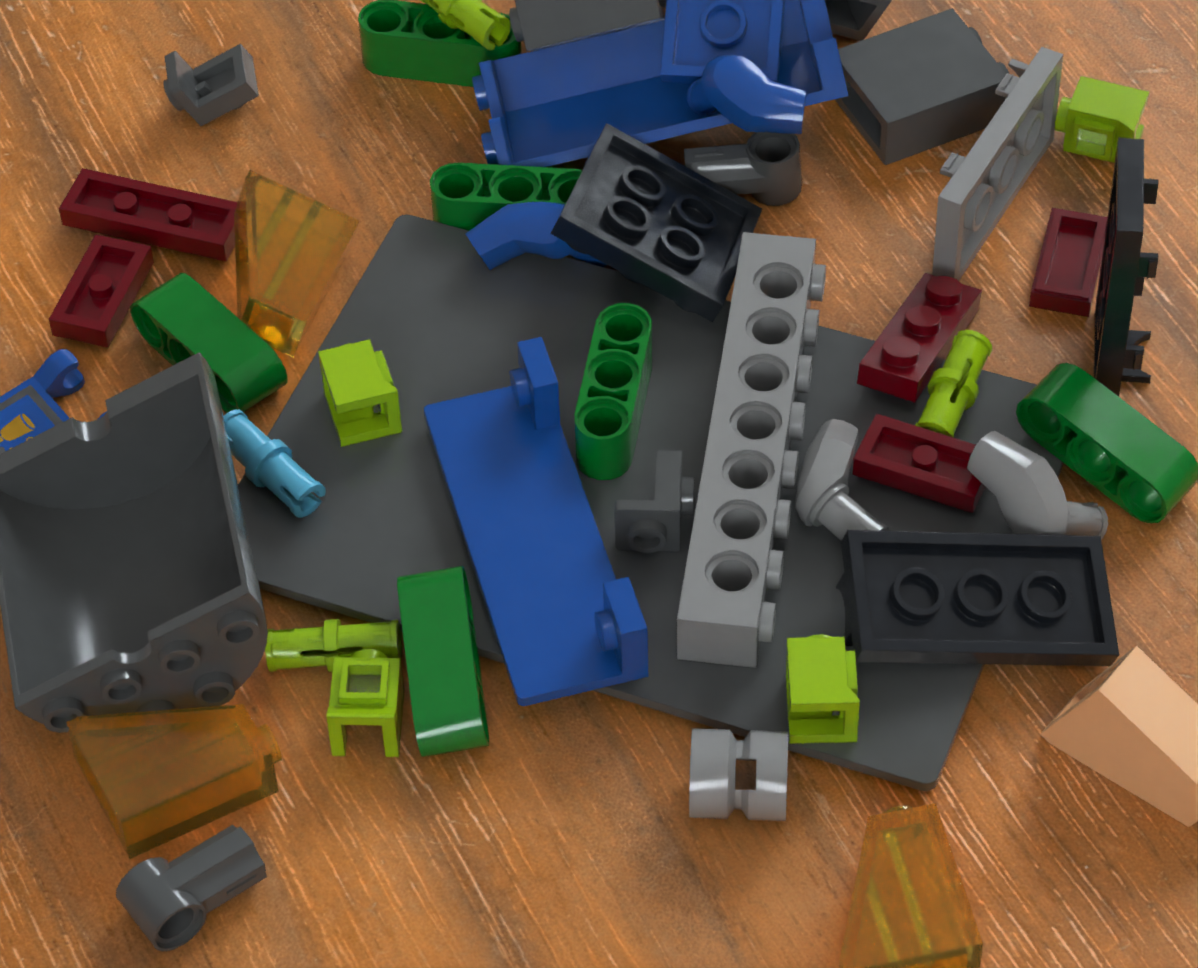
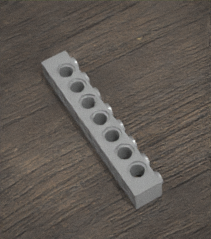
(748, 453)

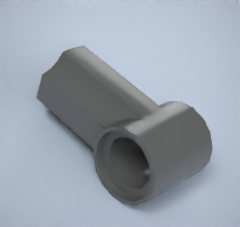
(764, 167)
(174, 896)

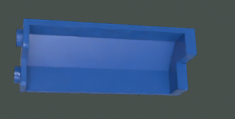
(559, 98)

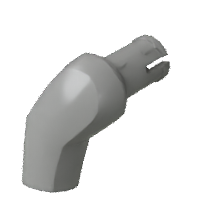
(824, 480)
(1031, 491)

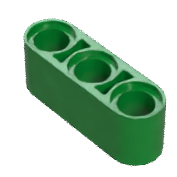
(413, 44)
(473, 191)
(186, 320)
(613, 391)
(1108, 443)
(442, 661)

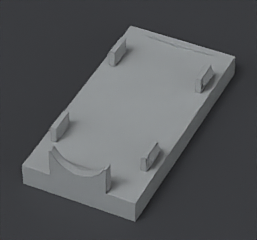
(998, 162)

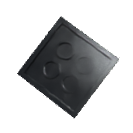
(657, 222)

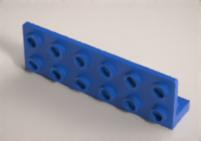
(535, 539)

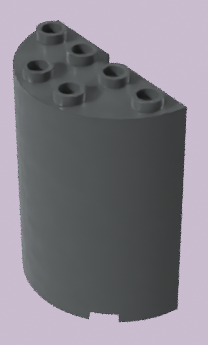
(129, 558)

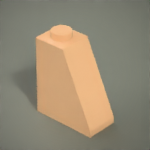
(1137, 733)

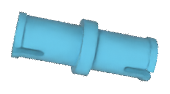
(271, 465)

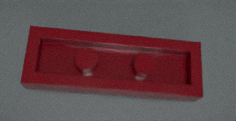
(150, 214)
(919, 337)

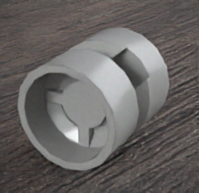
(714, 774)

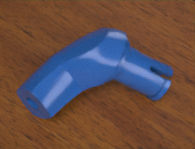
(747, 97)
(522, 230)

